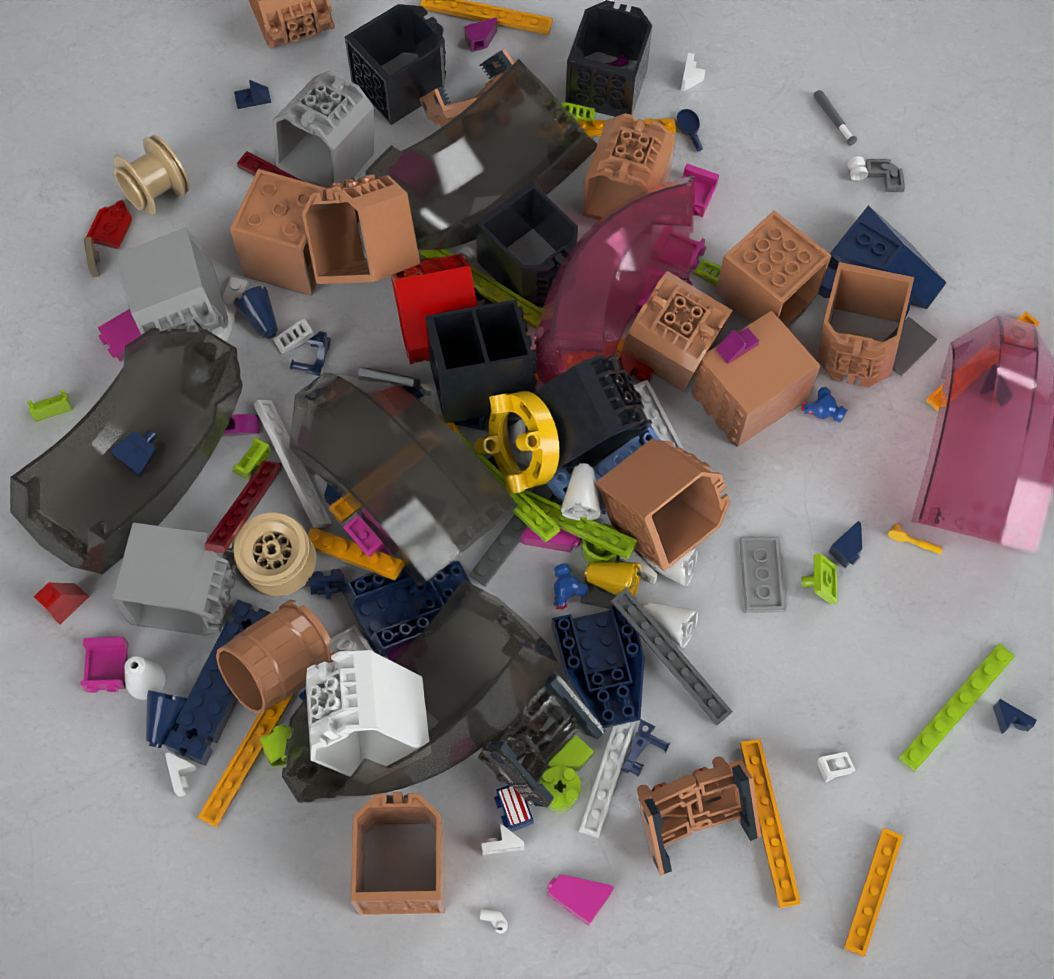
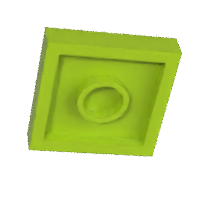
(823, 580)

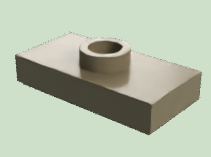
(92, 257)

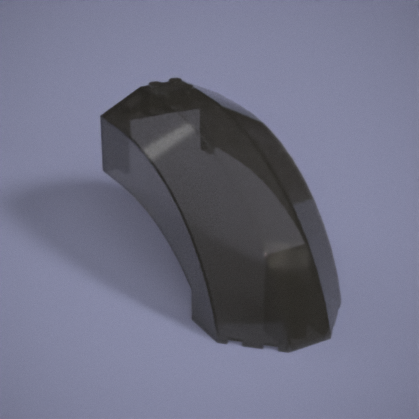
(485, 156)
(397, 469)
(83, 498)
(477, 677)

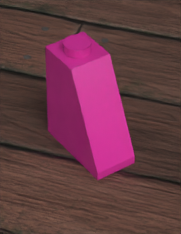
(561, 541)
(579, 896)

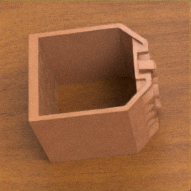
(291, 19)
(626, 163)
(335, 234)
(773, 271)
(869, 294)
(675, 330)
(664, 501)
(394, 811)

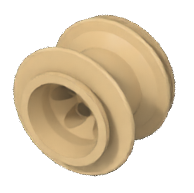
(151, 175)
(262, 536)

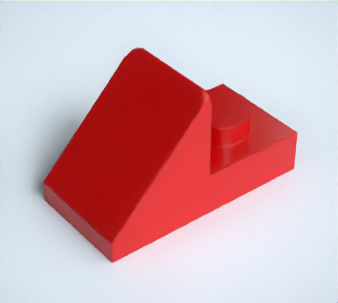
(635, 368)

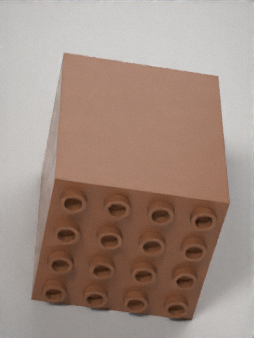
(272, 232)
(758, 384)

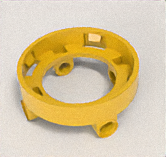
(541, 437)

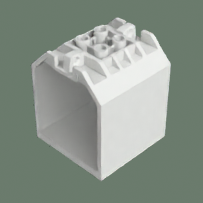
(363, 710)

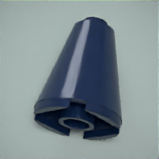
(258, 311)
(161, 716)

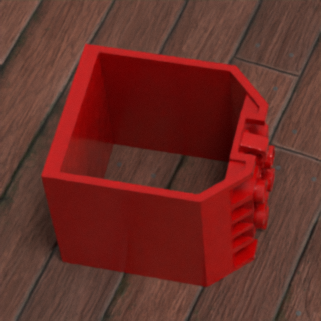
(430, 289)

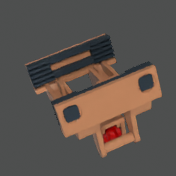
(689, 813)

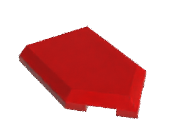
(110, 225)

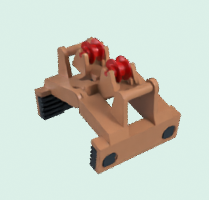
(435, 101)

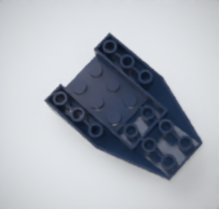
(879, 246)
(398, 609)
(603, 664)

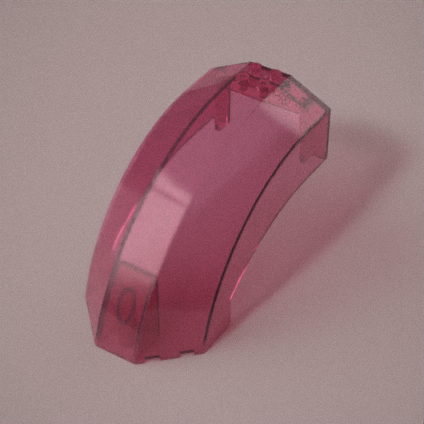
(610, 276)
(993, 438)

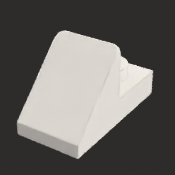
(692, 75)
(835, 765)
(177, 768)
(509, 843)

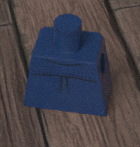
(136, 451)

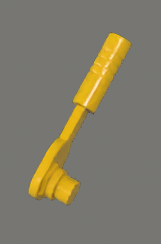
(901, 536)

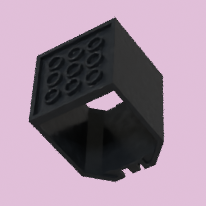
(615, 33)
(385, 38)
(511, 221)
(593, 410)

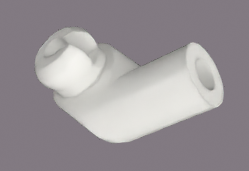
(496, 918)

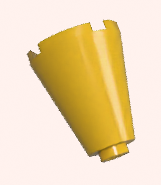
(614, 576)

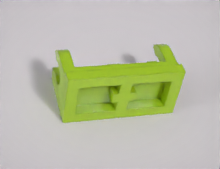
(50, 407)
(252, 459)

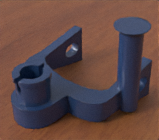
(321, 342)
(630, 763)

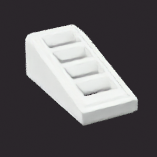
(296, 328)
(646, 571)

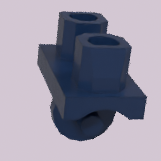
(327, 584)

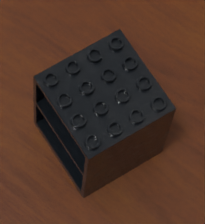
(479, 356)

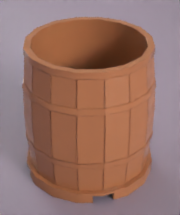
(273, 656)

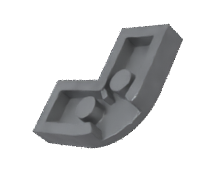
(883, 168)

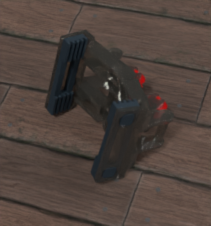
(514, 742)

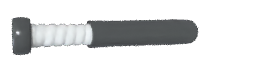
(828, 108)

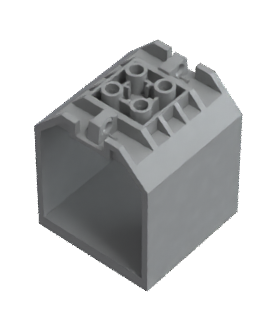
(325, 131)
(172, 285)
(174, 581)

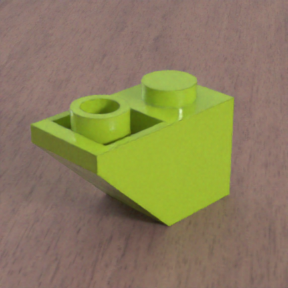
(573, 755)

